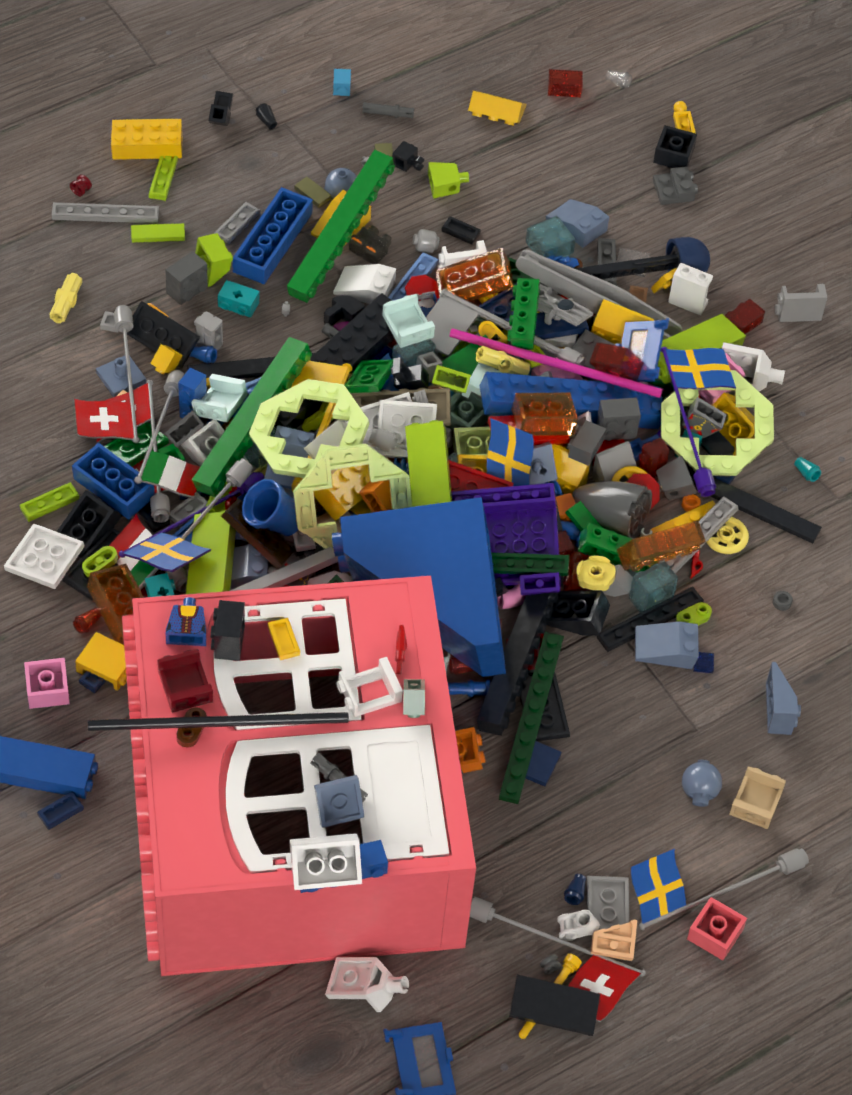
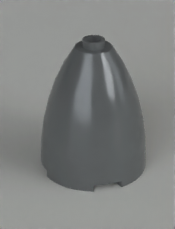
(616, 505)

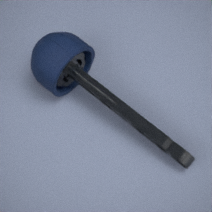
(678, 250)

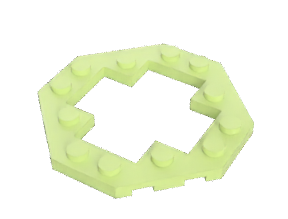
(291, 401)
(746, 449)
(320, 478)

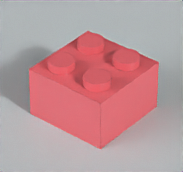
(716, 928)

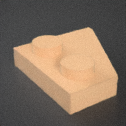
(615, 941)

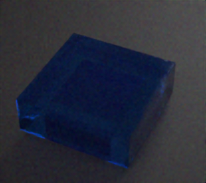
(704, 663)

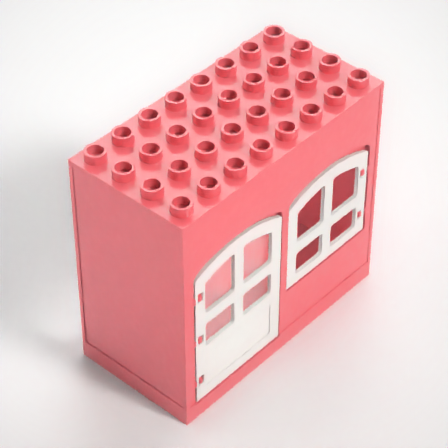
(204, 881)

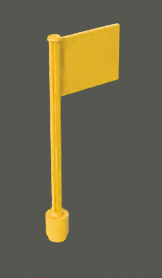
(326, 373)

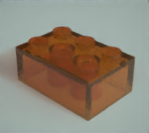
(545, 413)

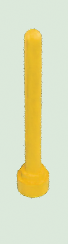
(571, 964)

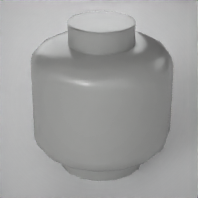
(426, 241)

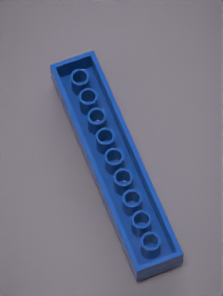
(500, 389)

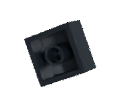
(674, 147)
(228, 630)

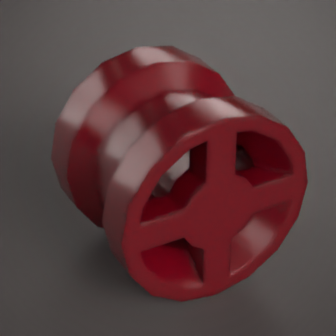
(80, 185)

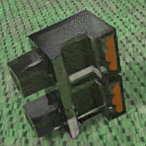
(370, 245)

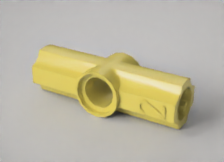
(65, 298)
(495, 358)

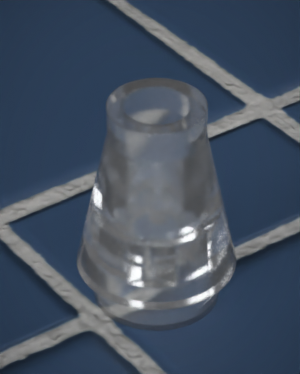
(620, 78)

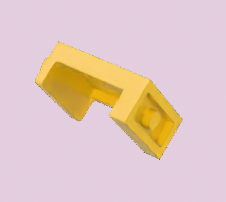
(105, 659)

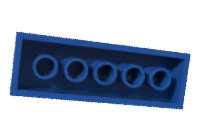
(272, 235)

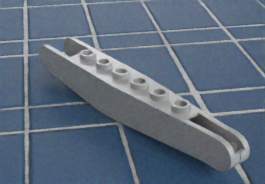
(586, 289)

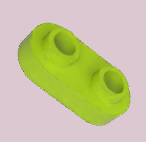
(99, 560)
(694, 614)

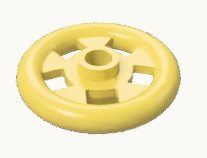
(728, 530)

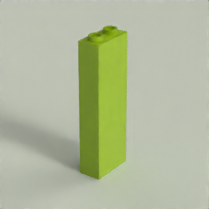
(704, 335)
(428, 463)
(213, 570)

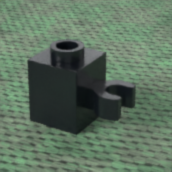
(407, 156)

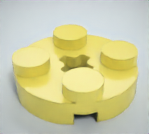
(596, 582)

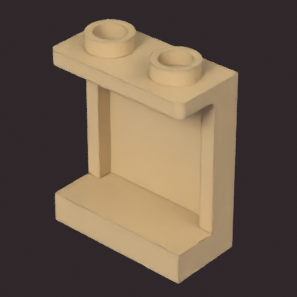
(758, 797)

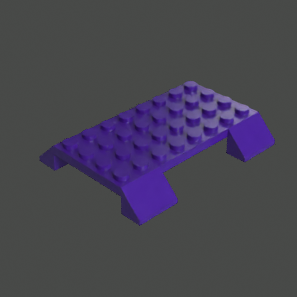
(523, 523)

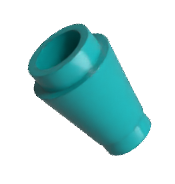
(808, 469)

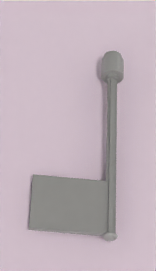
(460, 314)

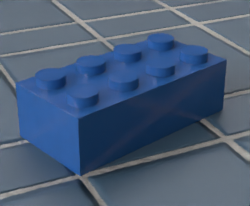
(112, 481)

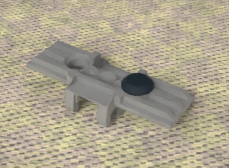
(559, 308)

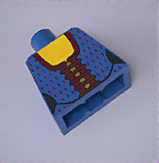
(186, 624)

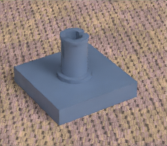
(115, 375)
(542, 465)
(339, 801)

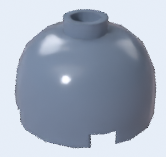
(339, 180)

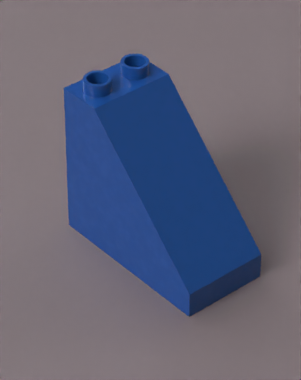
(440, 542)

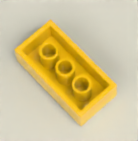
(146, 138)
(345, 491)

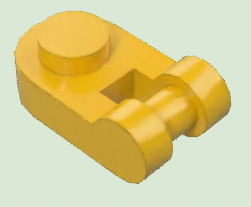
(490, 330)

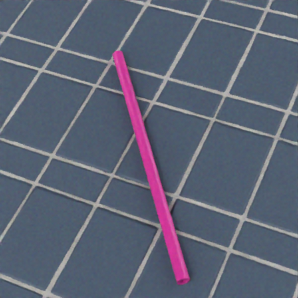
(557, 363)

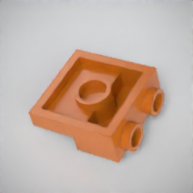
(469, 751)

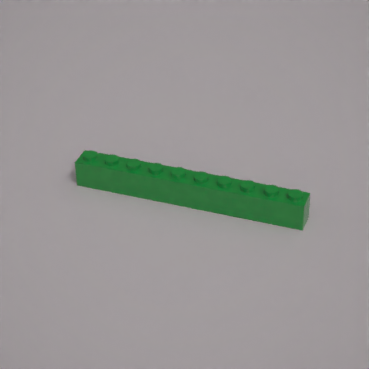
(340, 226)
(236, 438)

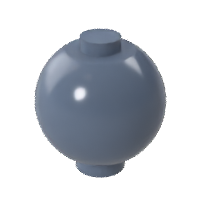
(701, 782)

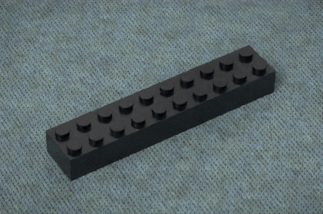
(352, 344)

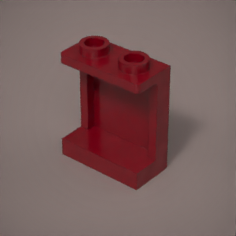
(184, 680)

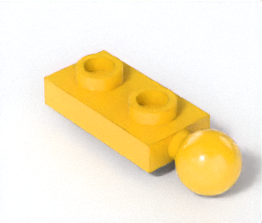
(683, 118)

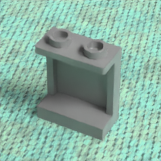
(801, 306)

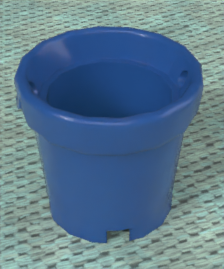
(270, 508)

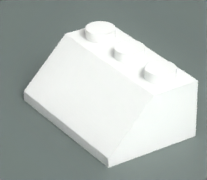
(325, 861)

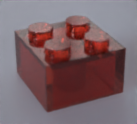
(616, 361)

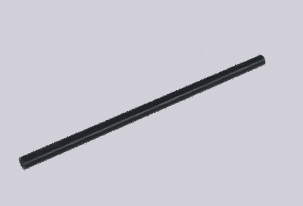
(218, 721)

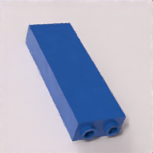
(46, 767)

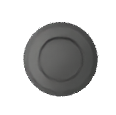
(782, 600)

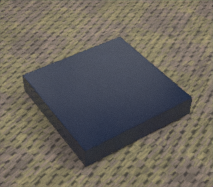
(542, 763)

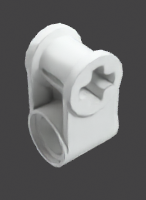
(574, 926)

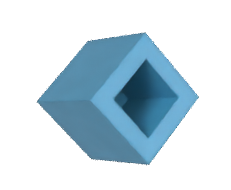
(342, 82)

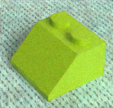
(215, 254)

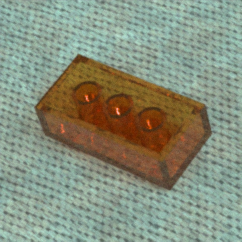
(477, 276)
(661, 546)
(113, 595)

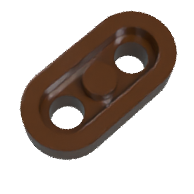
(191, 740)

